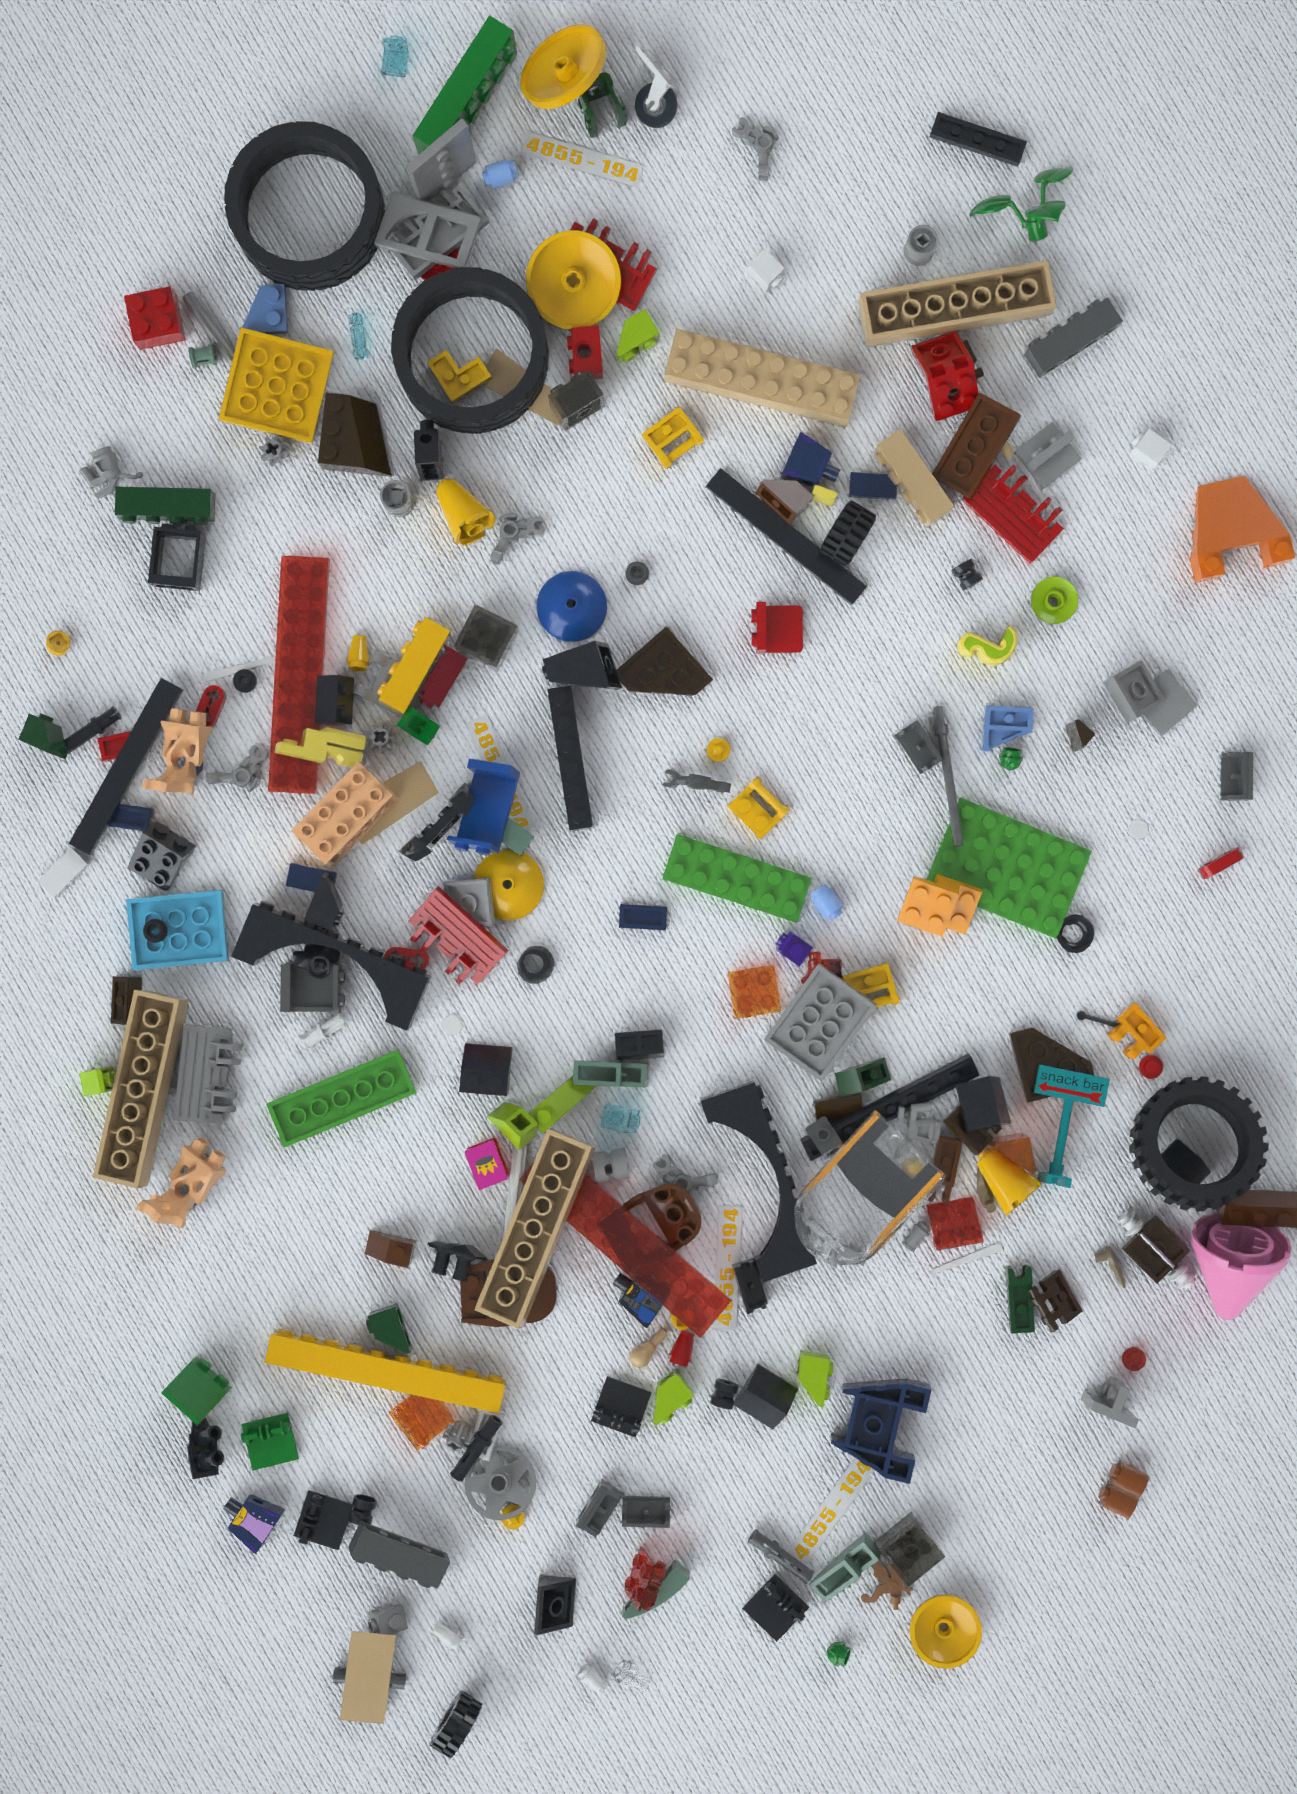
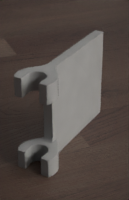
(384, 676)

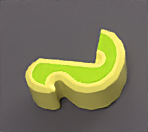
(987, 651)

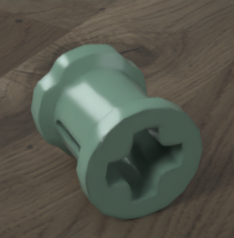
(202, 356)

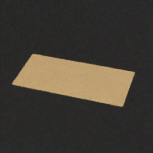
(507, 375)
(412, 788)
(367, 1677)

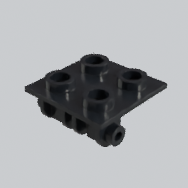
(621, 1406)
(322, 1520)
(776, 1607)

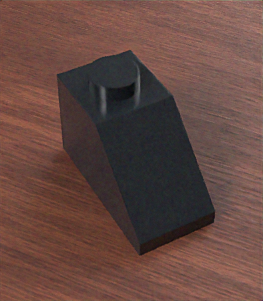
(325, 904)

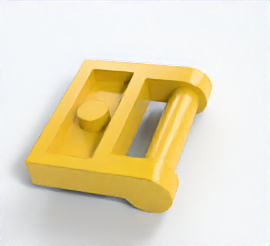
(669, 430)
(752, 813)
(872, 980)

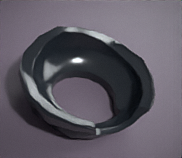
(1087, 936)
(548, 965)

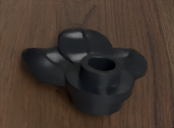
(316, 956)

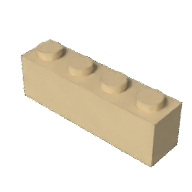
(914, 478)

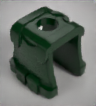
(604, 88)

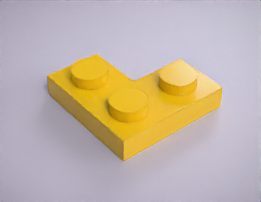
(456, 381)

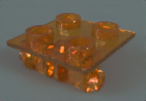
(754, 991)
(421, 1419)

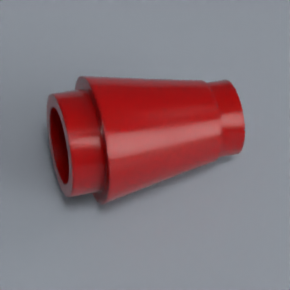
(682, 1349)

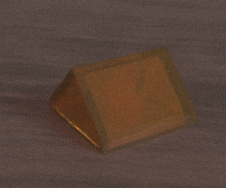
(1016, 1148)

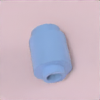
(500, 173)
(827, 902)

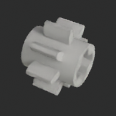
(268, 446)
(374, 738)
(458, 1436)

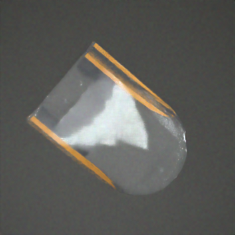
(864, 1194)

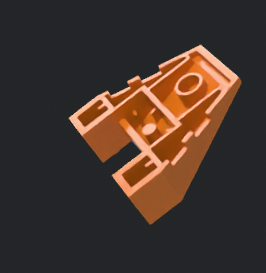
(1230, 518)

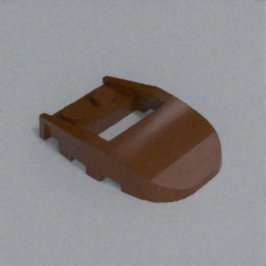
(673, 1211)
(471, 1290)

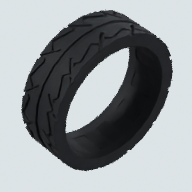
(283, 143)
(459, 284)

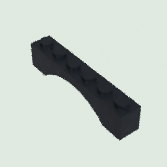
(570, 758)

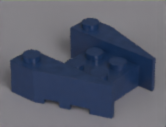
(875, 1423)

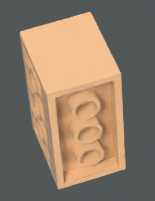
(345, 814)

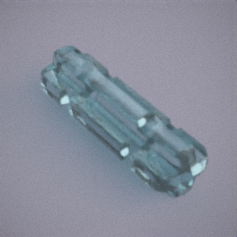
(358, 336)

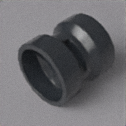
(971, 578)
(724, 1394)
(362, 1509)

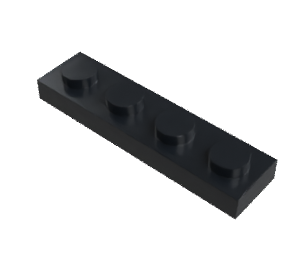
(978, 139)

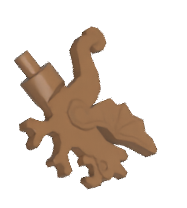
(892, 1585)

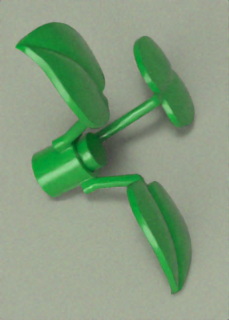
(1036, 215)

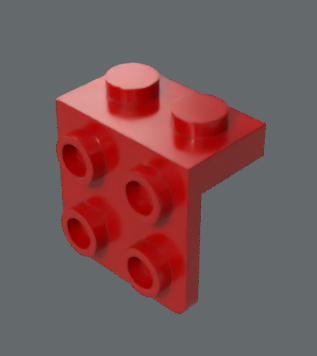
(777, 628)

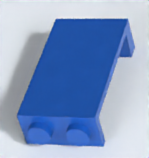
(494, 793)

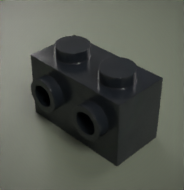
(334, 700)

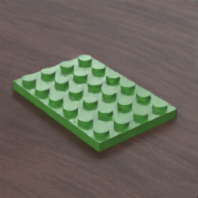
(1018, 867)

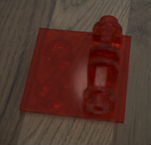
(954, 1224)
(642, 1577)

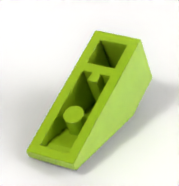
(559, 1103)

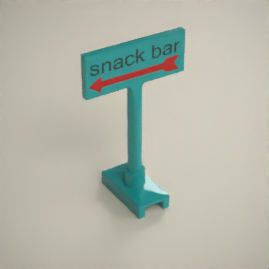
(1070, 1087)

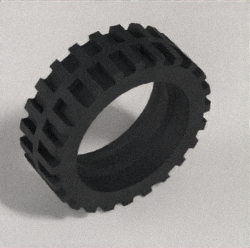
(1233, 1110)

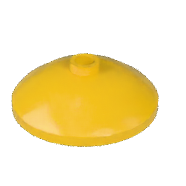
(526, 883)
(946, 1646)

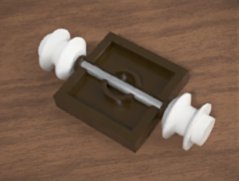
(1156, 1249)

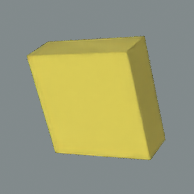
(824, 495)

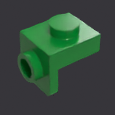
(418, 725)

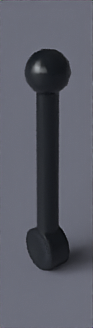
(1081, 1015)

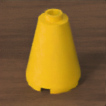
(463, 512)
(1006, 1179)

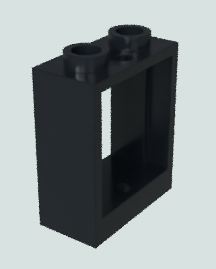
(175, 582)

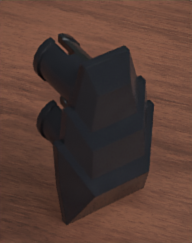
(465, 1256)
(203, 1450)

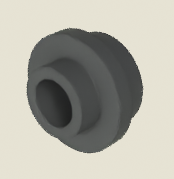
(637, 566)

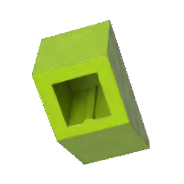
(637, 334)
(97, 1080)
(514, 1124)
(813, 1374)
(671, 1394)

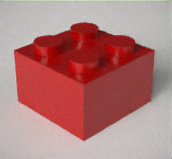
(154, 318)

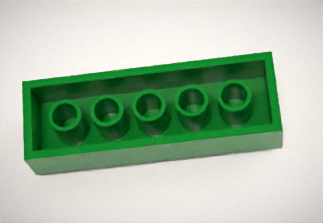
(469, 83)

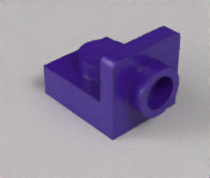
(793, 947)

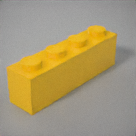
(414, 665)

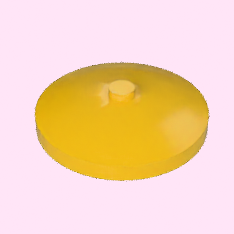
(563, 66)
(573, 279)

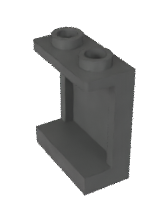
(307, 994)

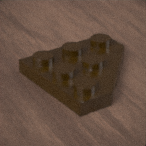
(663, 668)
(1035, 1049)

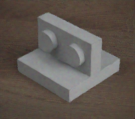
(1048, 454)
(1134, 691)
(1112, 1402)

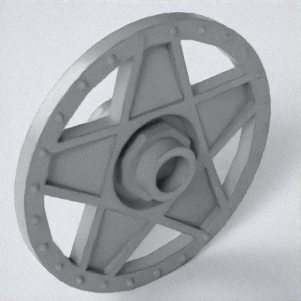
(501, 1484)

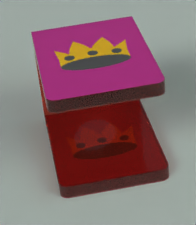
(487, 1163)

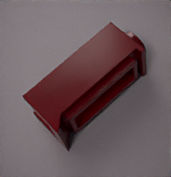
(442, 677)

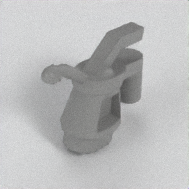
(107, 467)
(922, 1129)

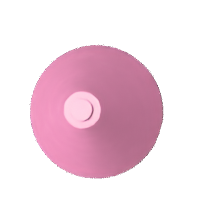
(1237, 1261)

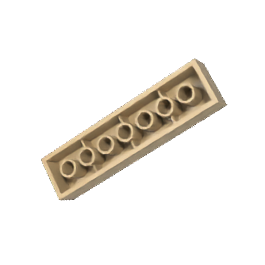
(956, 303)
(761, 377)
(140, 1088)
(535, 1228)

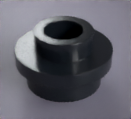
(252, 681)
(148, 927)

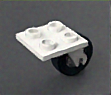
(656, 101)

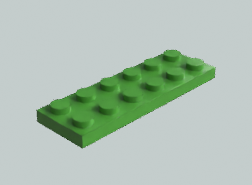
(737, 878)
(341, 1098)

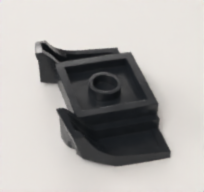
(462, 803)

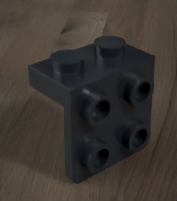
(160, 855)

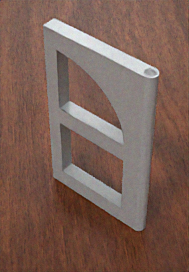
(402, 207)

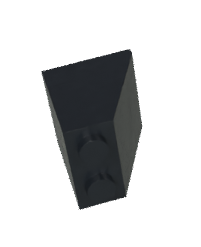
(583, 666)

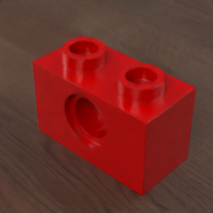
(585, 338)

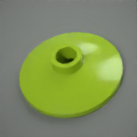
(1064, 594)

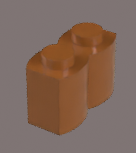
(1123, 1489)

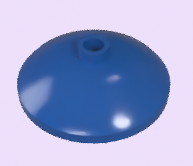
(576, 622)

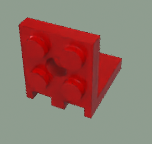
(947, 367)

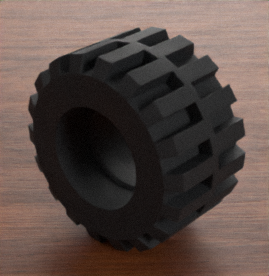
(848, 533)

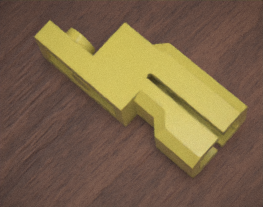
(328, 742)

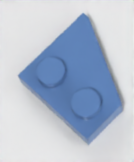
(269, 310)
(1005, 724)

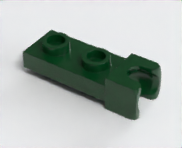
(1019, 1304)

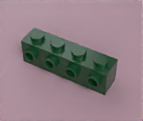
(165, 504)

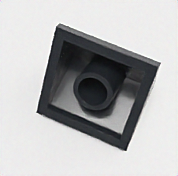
(983, 1103)
(1185, 1162)
(766, 1397)
(554, 1603)

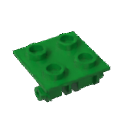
(269, 1441)

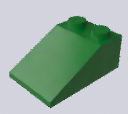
(197, 1390)

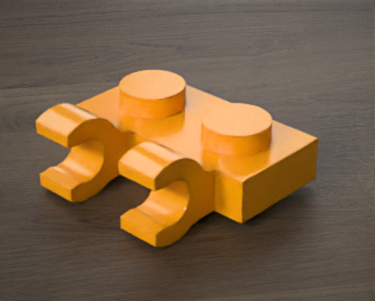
(1140, 1027)

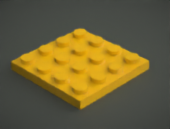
(276, 385)

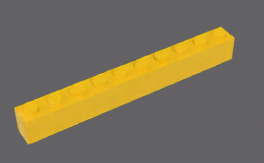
(385, 1371)

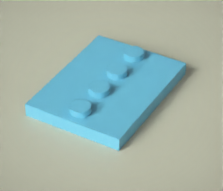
(194, 930)

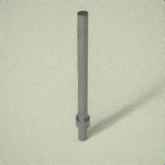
(941, 730)

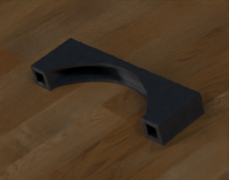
(398, 984)
(743, 1111)

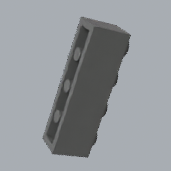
(1073, 337)
(399, 1555)

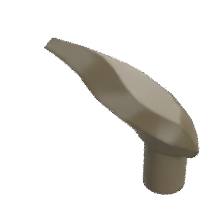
(985, 1193)
(1113, 1263)

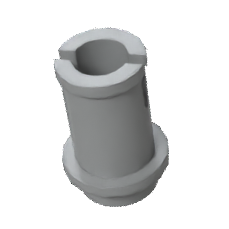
(916, 1236)

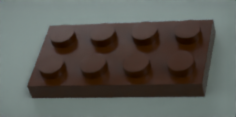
(976, 446)

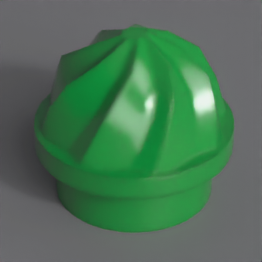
(1010, 758)
(838, 1653)

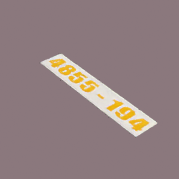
(582, 159)
(489, 750)
(727, 1254)
(830, 1511)

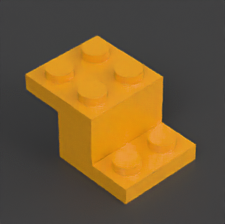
(939, 905)

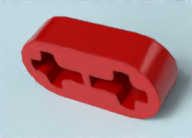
(217, 706)
(1221, 862)
(409, 952)

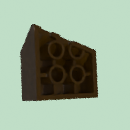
(352, 437)

